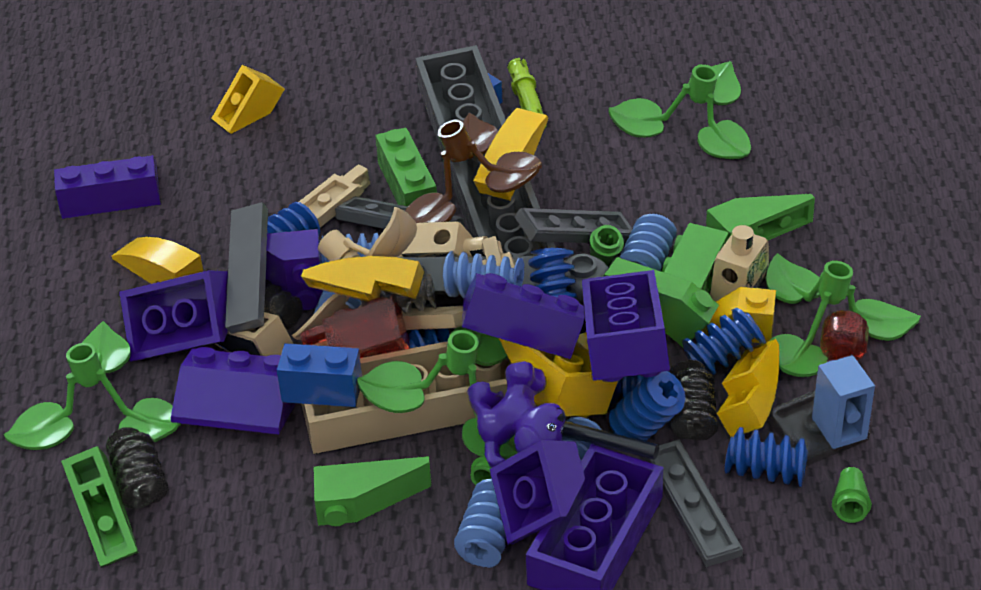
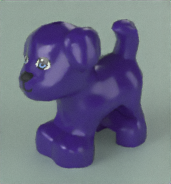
(515, 413)

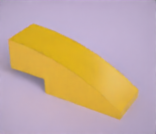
(518, 133)
(158, 259)
(366, 277)
(751, 389)

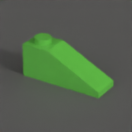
(765, 215)
(682, 303)
(361, 489)
(100, 505)

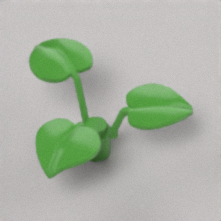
(707, 84)
(798, 283)
(98, 354)
(399, 387)

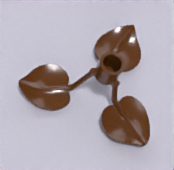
(462, 142)

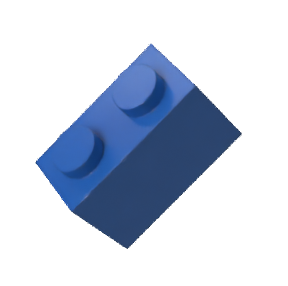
(319, 375)

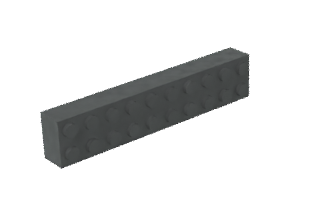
(451, 88)

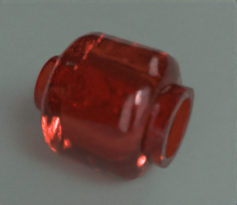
(844, 335)

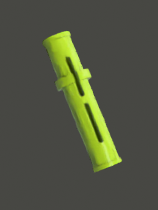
(524, 86)

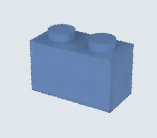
(843, 401)

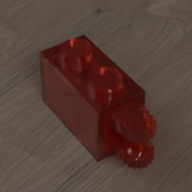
(371, 328)

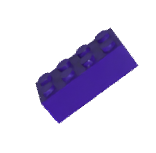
(624, 326)
(601, 527)

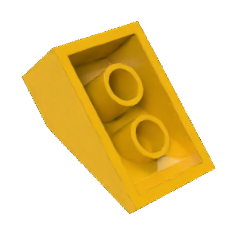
(567, 380)

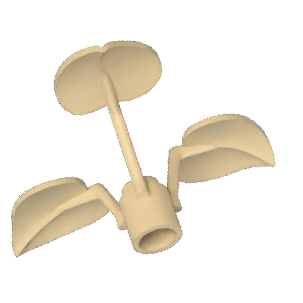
(335, 246)

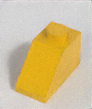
(247, 99)
(755, 301)

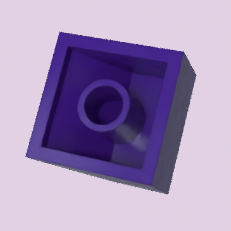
(287, 258)
(537, 487)

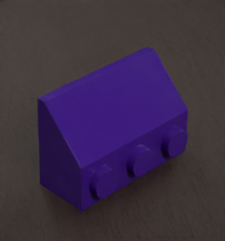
(107, 186)
(175, 314)
(522, 315)
(230, 391)

